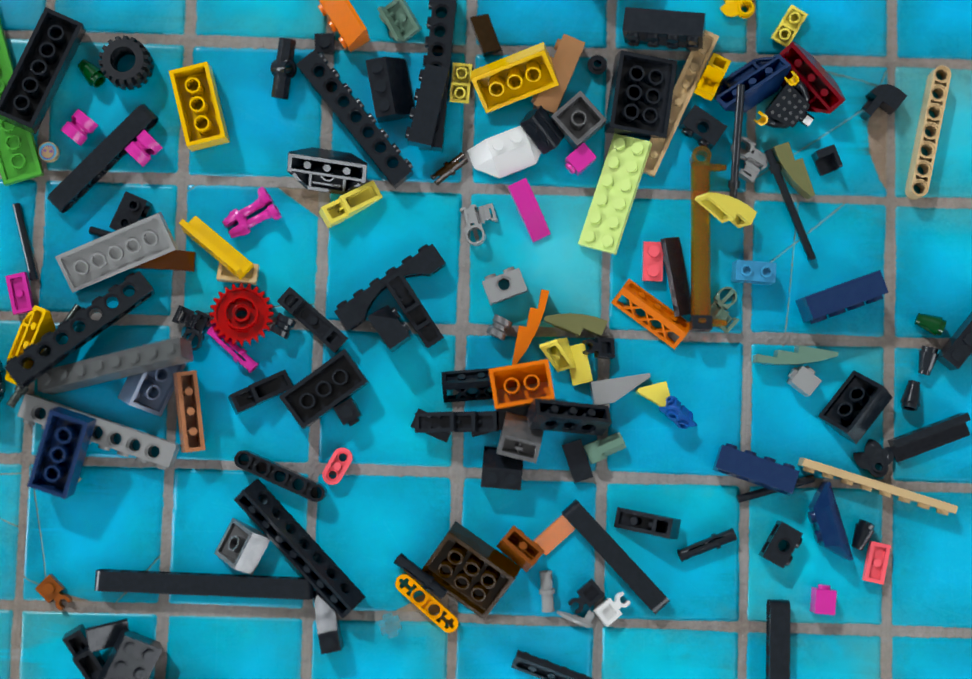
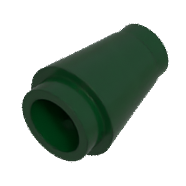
(91, 73)
(930, 323)

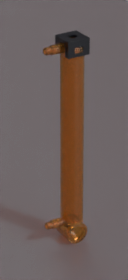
(701, 316)

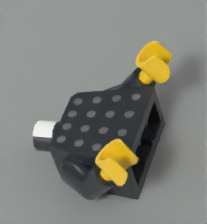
(788, 106)

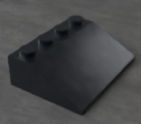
(640, 95)

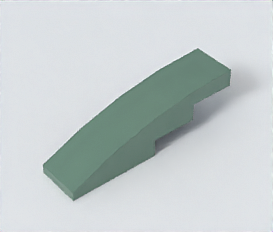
(800, 356)

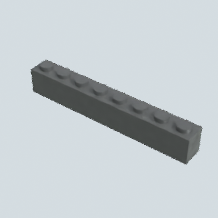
(116, 365)

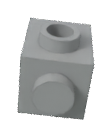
(803, 380)

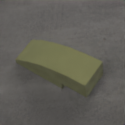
(793, 170)
(576, 323)

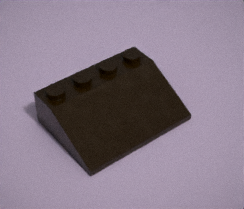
(471, 570)

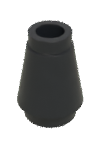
(927, 359)
(911, 396)
(862, 534)

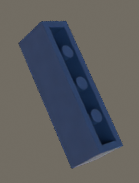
(756, 469)

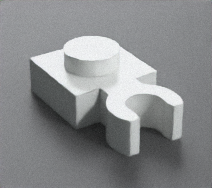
(609, 610)

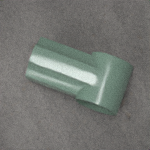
(600, 449)

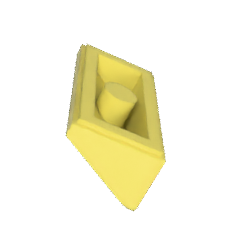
(581, 372)

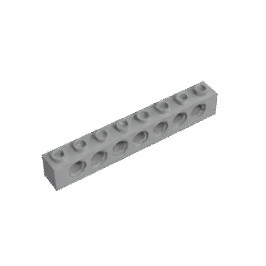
(168, 450)

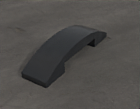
(312, 319)

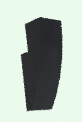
(260, 392)
(87, 662)

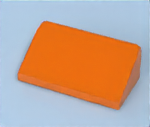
(554, 534)

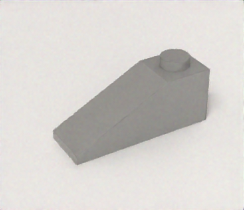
(613, 389)

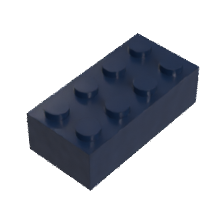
(842, 296)
(61, 452)

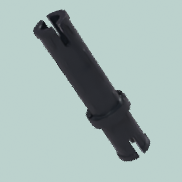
(705, 545)
(427, 581)

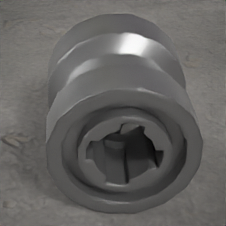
(499, 327)

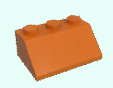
(346, 22)
(521, 383)

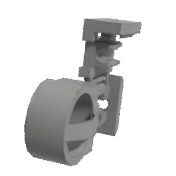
(753, 161)
(476, 218)

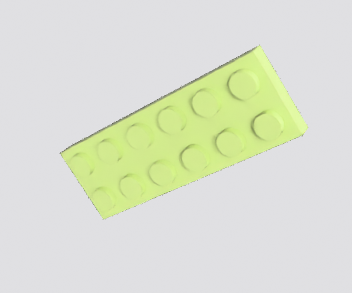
(615, 194)

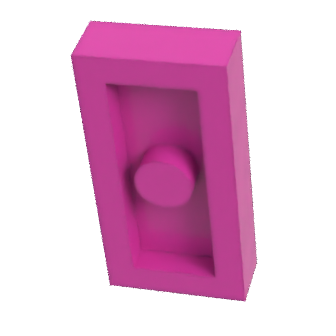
(19, 293)

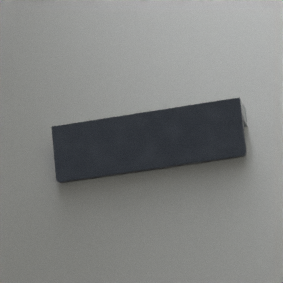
(930, 437)

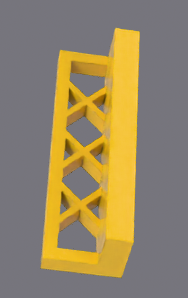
(216, 247)

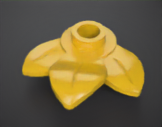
(733, 8)

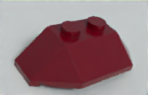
(822, 88)

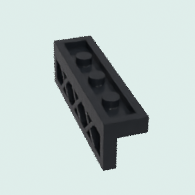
(463, 381)

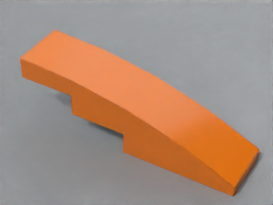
(526, 334)

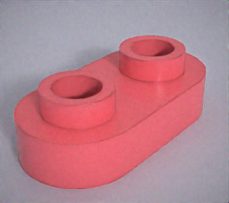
(337, 465)

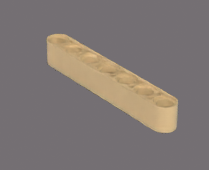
(941, 87)

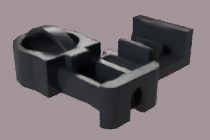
(194, 322)

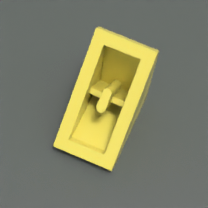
(559, 354)
(655, 393)

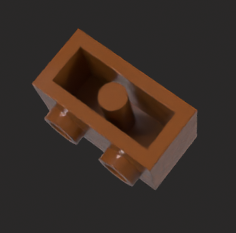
(520, 548)

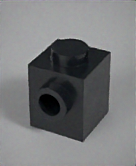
(348, 412)

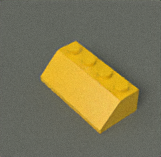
(514, 77)

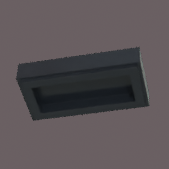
(577, 461)

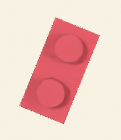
(652, 262)
(876, 562)

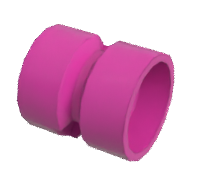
(79, 127)
(143, 148)

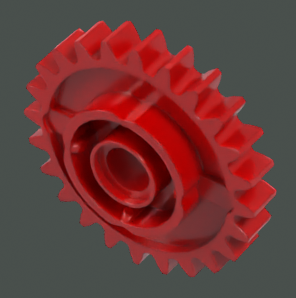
(241, 300)

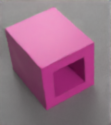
(580, 159)
(823, 600)

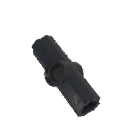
(283, 68)

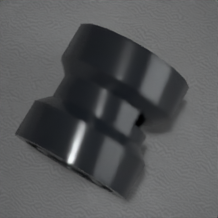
(283, 326)

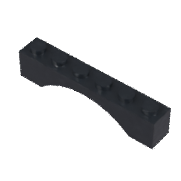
(355, 311)

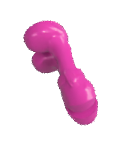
(245, 224)

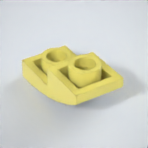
(789, 26)
(460, 83)

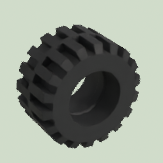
(118, 49)

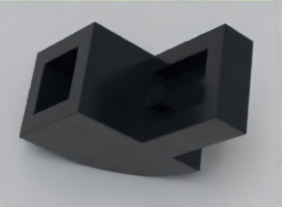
(885, 97)

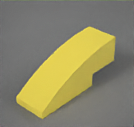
(350, 204)
(727, 208)

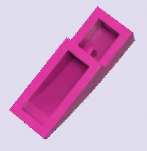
(529, 210)

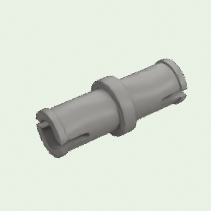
(547, 591)

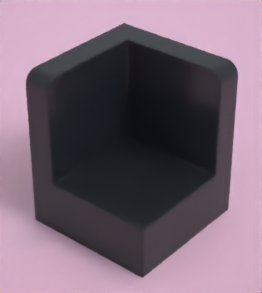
(827, 160)

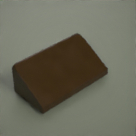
(485, 34)

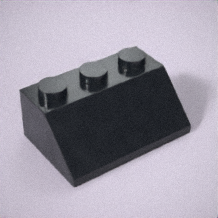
(390, 88)
(855, 406)

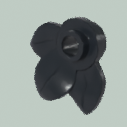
(873, 455)

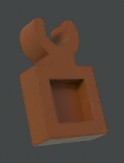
(51, 590)

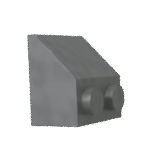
(242, 546)

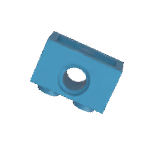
(753, 272)

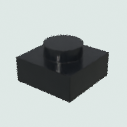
(325, 43)

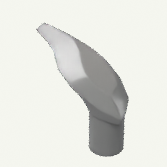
(585, 622)

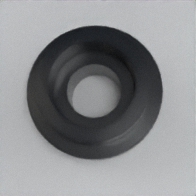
(597, 70)

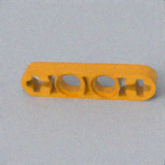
(424, 605)

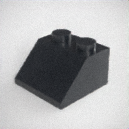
(501, 470)

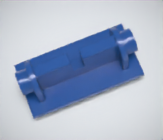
(678, 413)

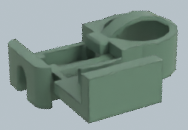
(718, 311)

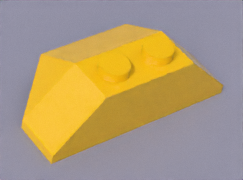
(30, 332)

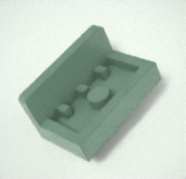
(399, 20)

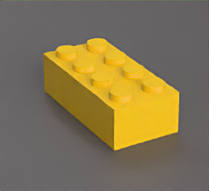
(199, 106)

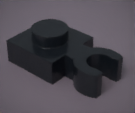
(601, 347)
(589, 595)

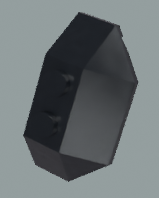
(327, 170)

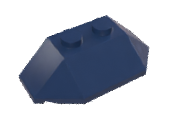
(761, 80)
(827, 522)

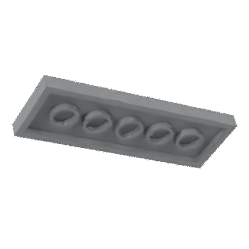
(116, 252)

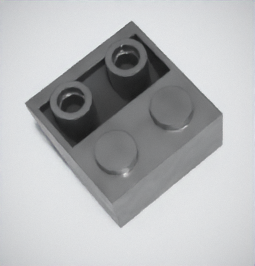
(519, 440)

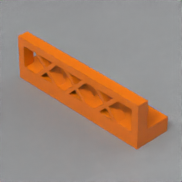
(654, 310)

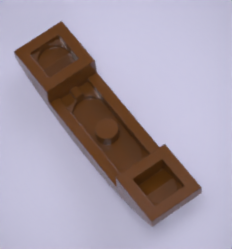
(175, 260)

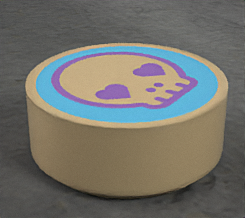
(48, 152)

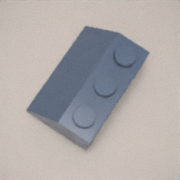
(150, 389)

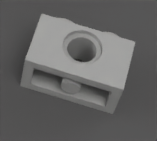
(495, 294)

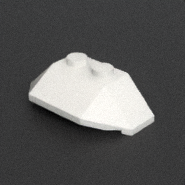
(504, 153)

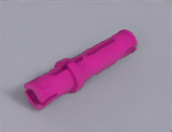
(249, 364)

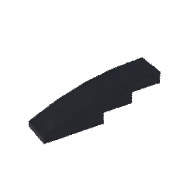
(413, 309)
(456, 422)

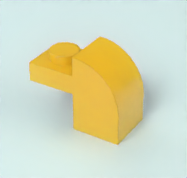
(712, 76)

